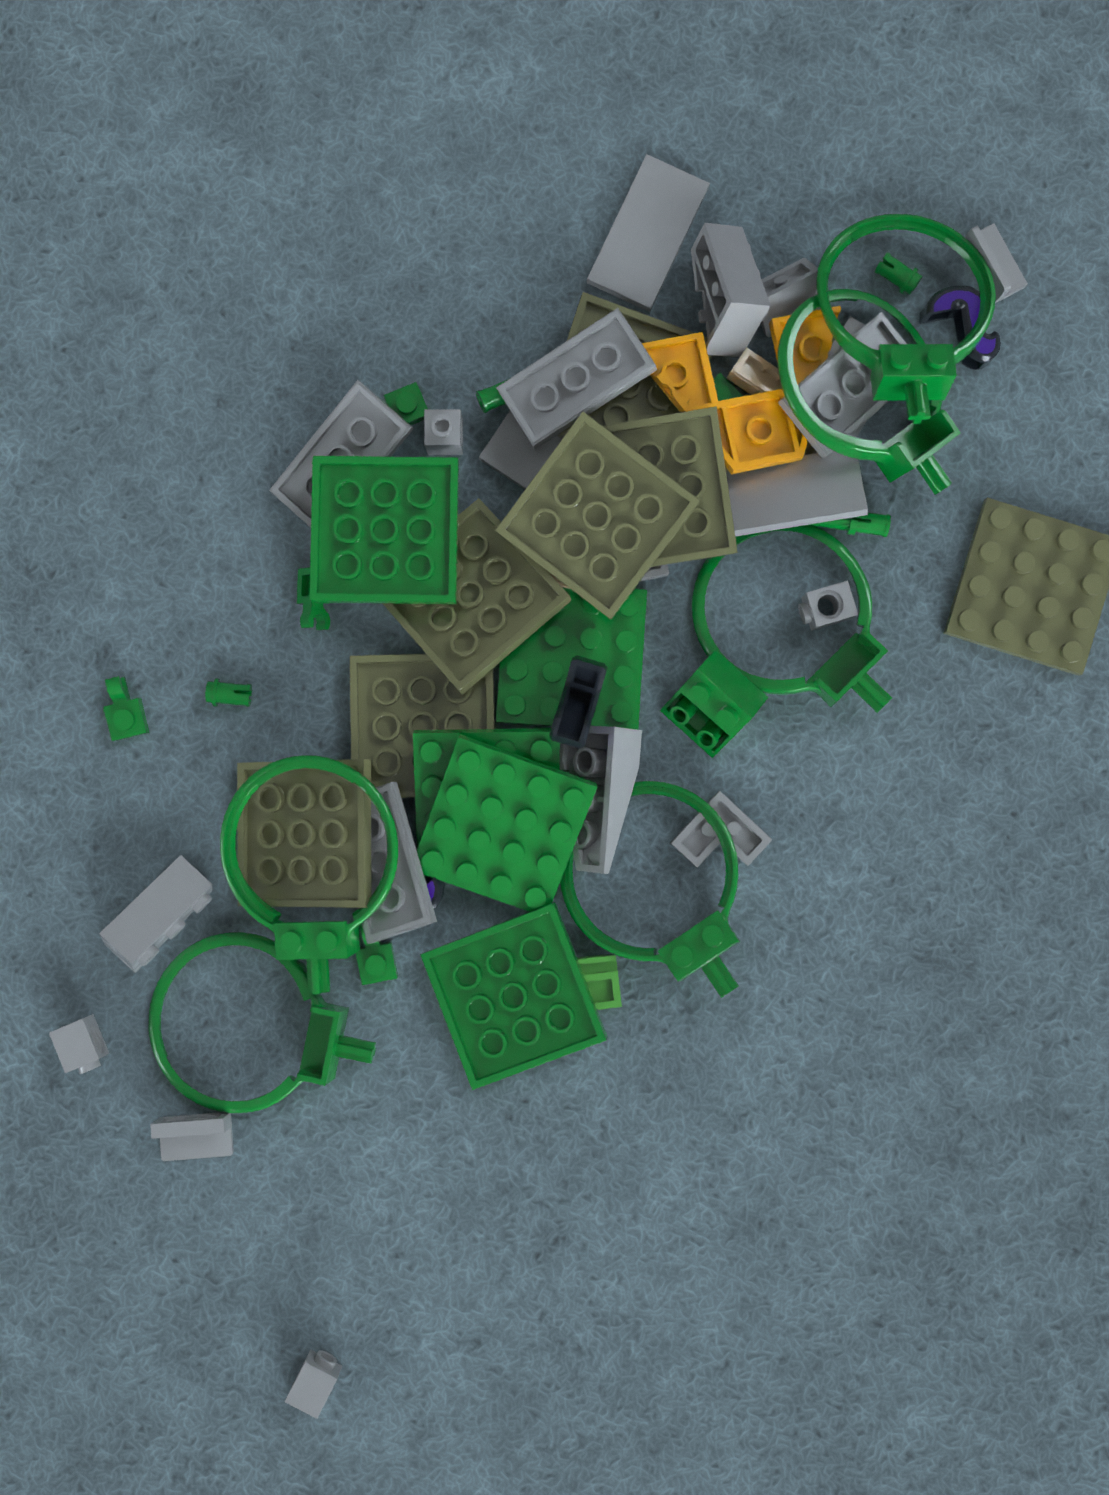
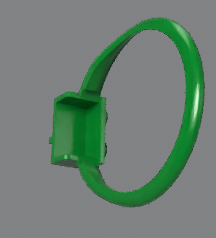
(909, 370)
(902, 452)
(845, 668)
(315, 939)
(700, 944)
(323, 1042)

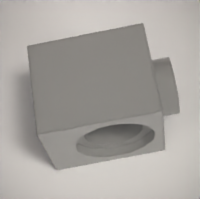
(443, 431)
(841, 598)
(79, 1045)
(314, 1383)

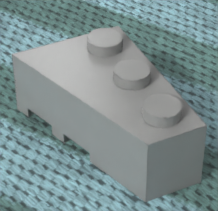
(729, 287)
(157, 914)

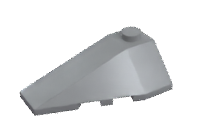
(612, 762)

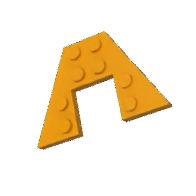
(753, 426)

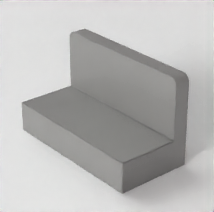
(1004, 269)
(788, 290)
(194, 1136)

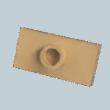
(754, 374)

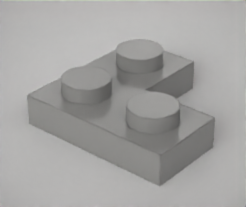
(699, 839)

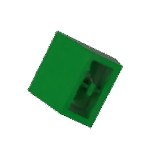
(714, 704)

